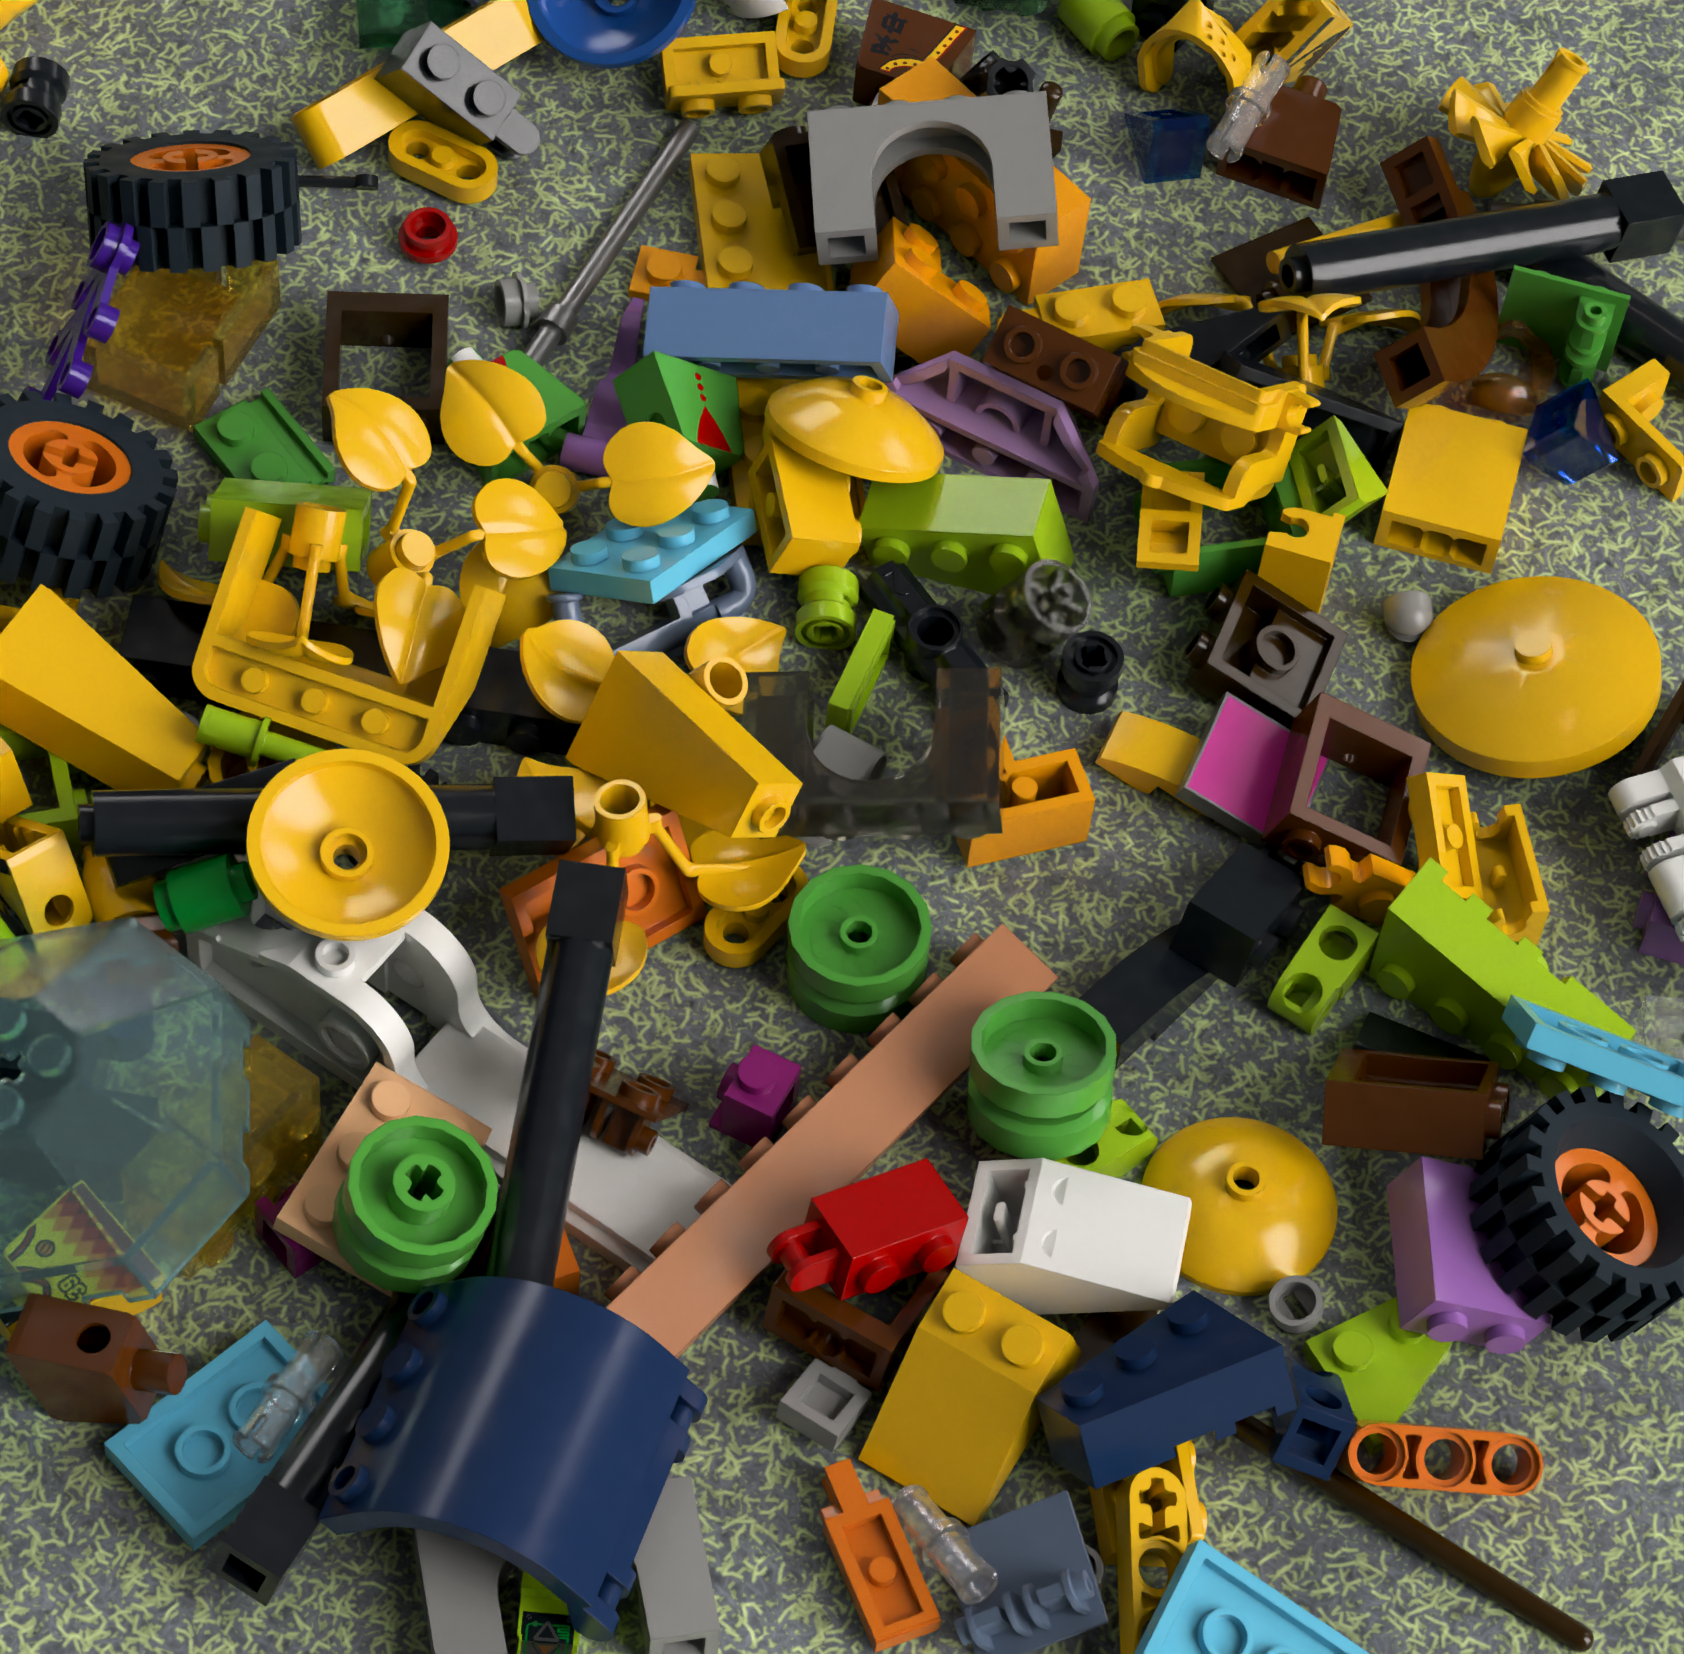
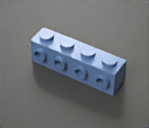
(775, 332)

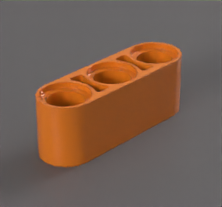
(1469, 1464)

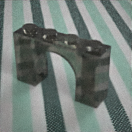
(946, 792)

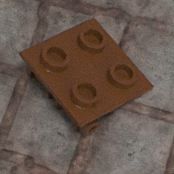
(637, 1103)

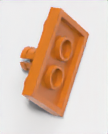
(657, 899)

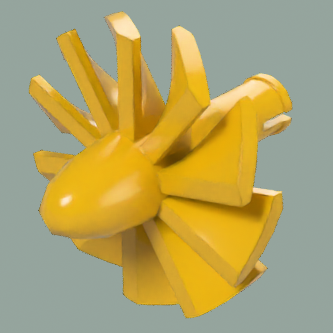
(1520, 135)

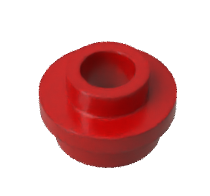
(427, 223)

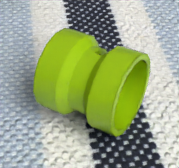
(827, 607)

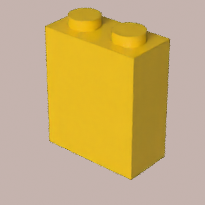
(1451, 487)

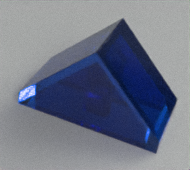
(1168, 143)
(1570, 435)

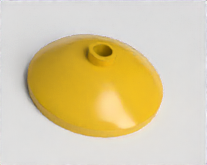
(855, 428)
(354, 807)
(1241, 1237)

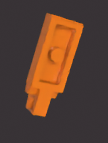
(875, 1561)

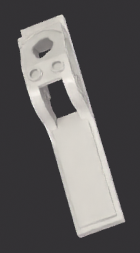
(319, 1002)

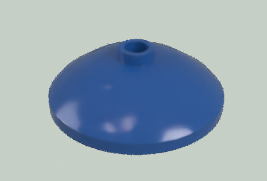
(607, 34)

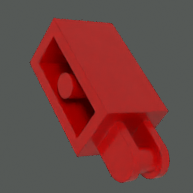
(873, 1233)

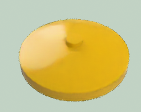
(1536, 677)

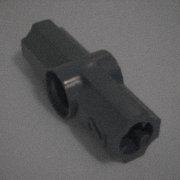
(997, 76)
(919, 623)

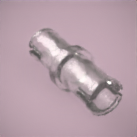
(1248, 106)
(288, 1396)
(944, 1545)

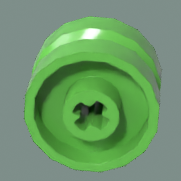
(857, 947)
(1041, 1075)
(414, 1204)

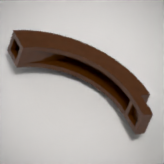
(1457, 313)

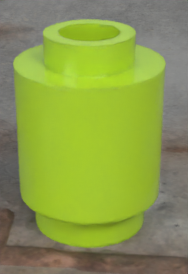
(1100, 25)

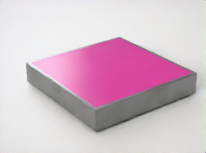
(1238, 769)

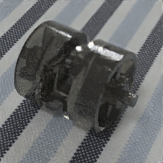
(1033, 614)

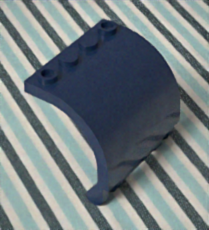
(523, 1433)

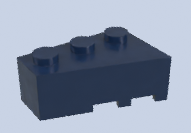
(1160, 1387)

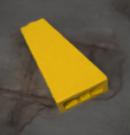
(90, 704)
(682, 749)

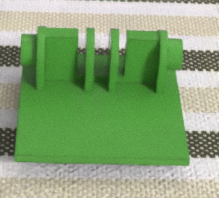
(1570, 316)

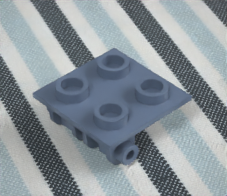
(1043, 1581)

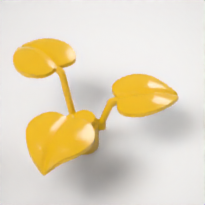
(1319, 306)
(648, 465)
(520, 532)
(315, 544)
(570, 659)
(730, 871)

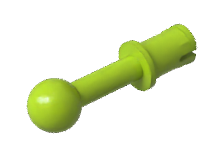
(248, 737)

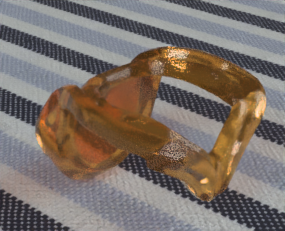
(1506, 391)

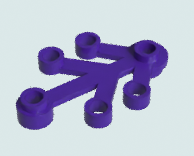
(110, 254)

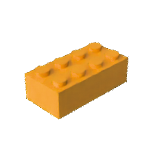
(964, 205)

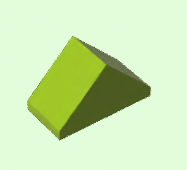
(1334, 472)

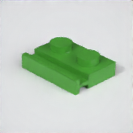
(262, 444)

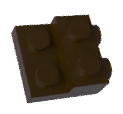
(789, 184)
(1262, 649)

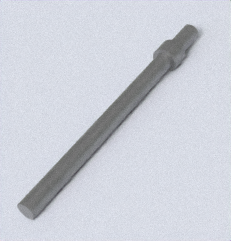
(560, 318)

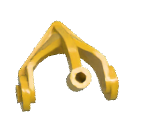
(1206, 30)

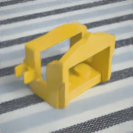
(1208, 412)

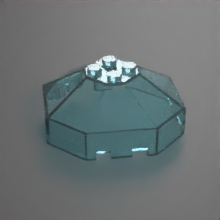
(123, 1113)

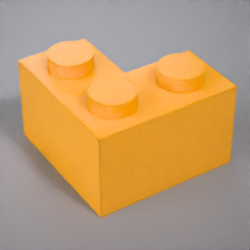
(932, 308)
(1043, 808)

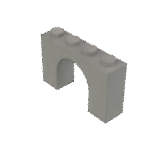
(995, 133)
(670, 1586)

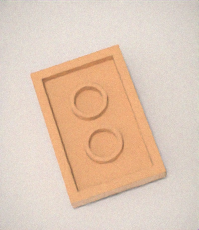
(379, 1099)

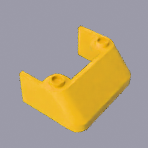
(323, 699)

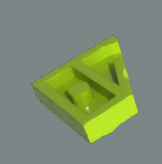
(1377, 1364)

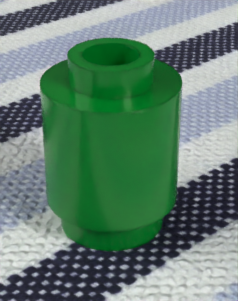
(205, 894)

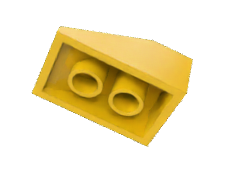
(967, 1397)

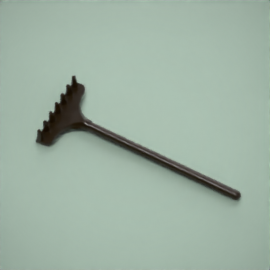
(1106, 1328)

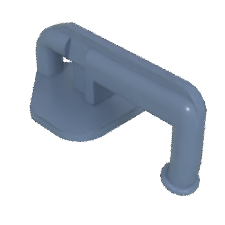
(686, 606)

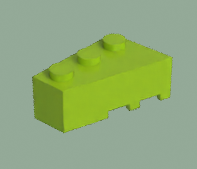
(965, 528)

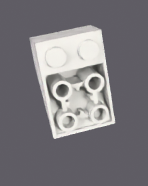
(1072, 1238)

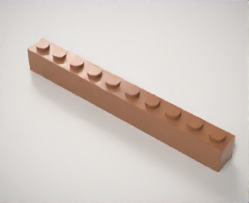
(826, 1144)

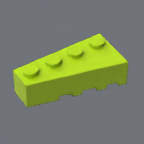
(1466, 969)

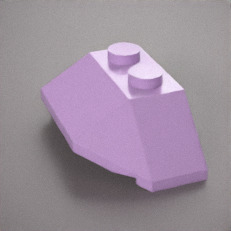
(1002, 426)

